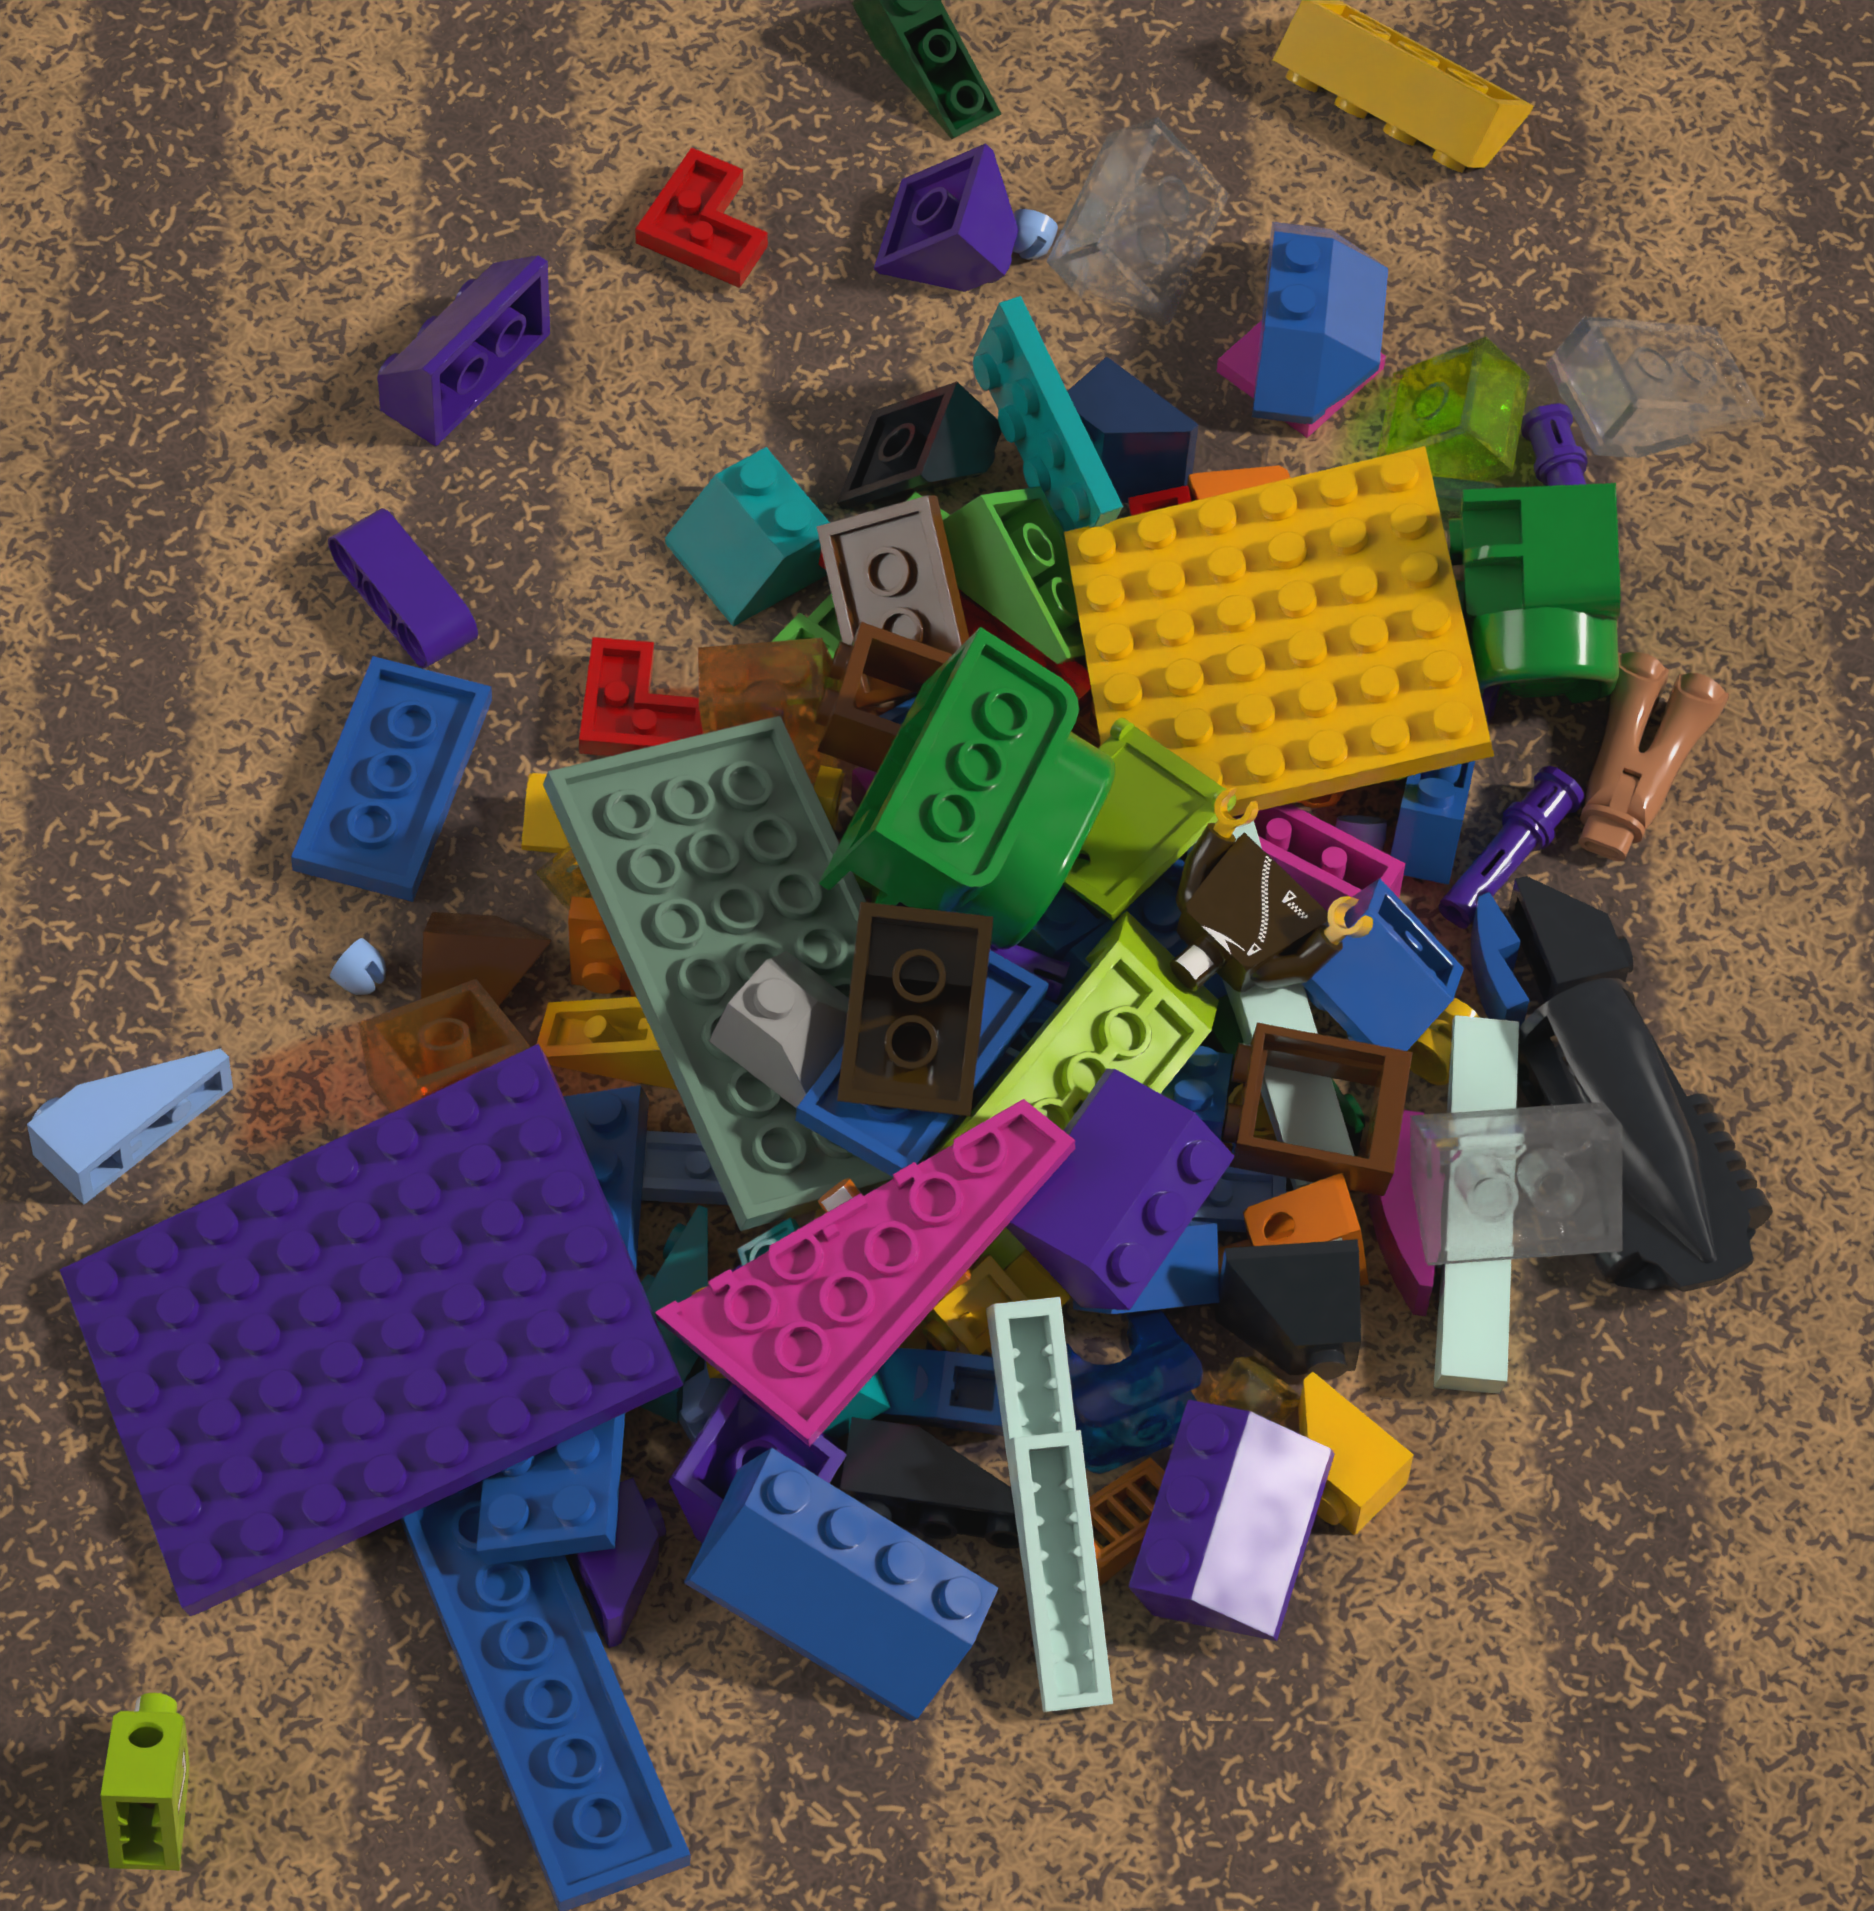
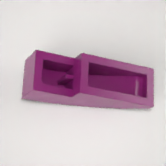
(1399, 1231)

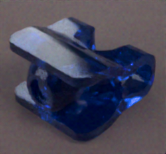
(1137, 1402)

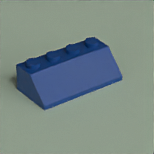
(840, 1583)

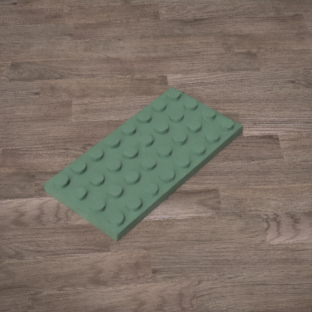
(701, 875)

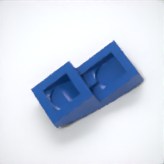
(1493, 962)

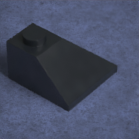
(921, 446)
(1295, 1304)

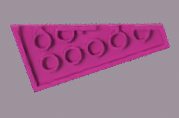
(849, 1287)

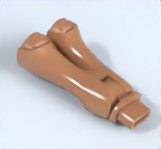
(1632, 785)

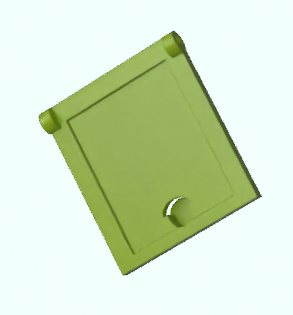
(1145, 823)

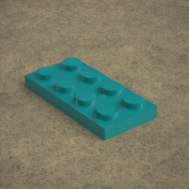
(1043, 420)

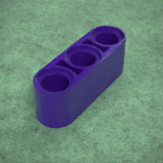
(403, 588)

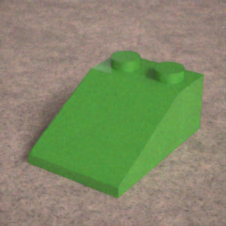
(1017, 567)

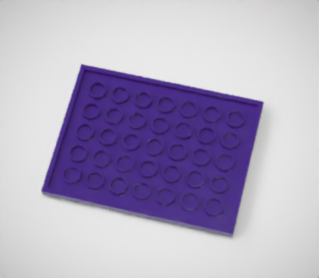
(367, 1330)

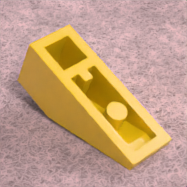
(605, 1040)

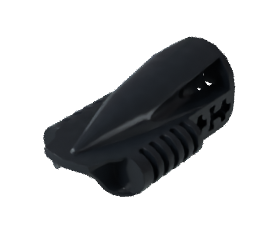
(1683, 1182)

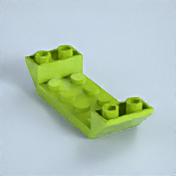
(1118, 1016)

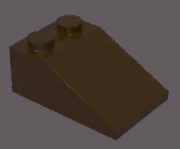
(915, 1009)

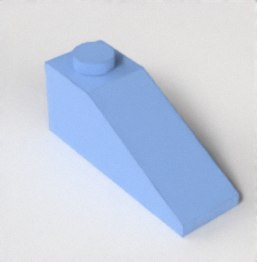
(120, 1119)

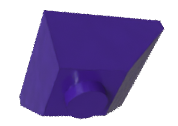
(951, 224)
(729, 1440)

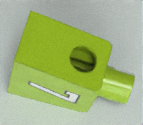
(146, 1765)

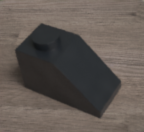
(1565, 938)

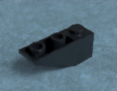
(926, 1484)

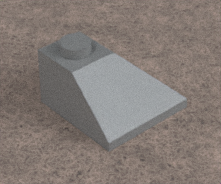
(784, 1026)

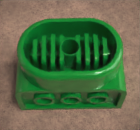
(1540, 588)
(980, 794)

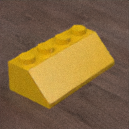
(1399, 83)

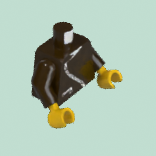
(1250, 915)

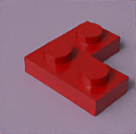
(691, 223)
(618, 704)

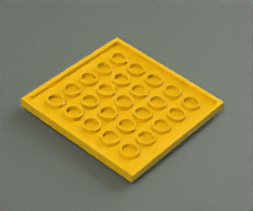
(1286, 632)

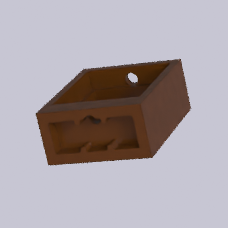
(853, 733)
(1327, 1057)

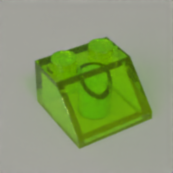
(1461, 409)

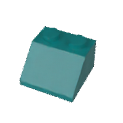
(750, 537)

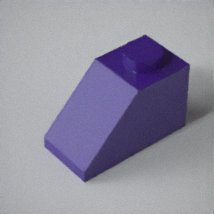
(620, 1576)

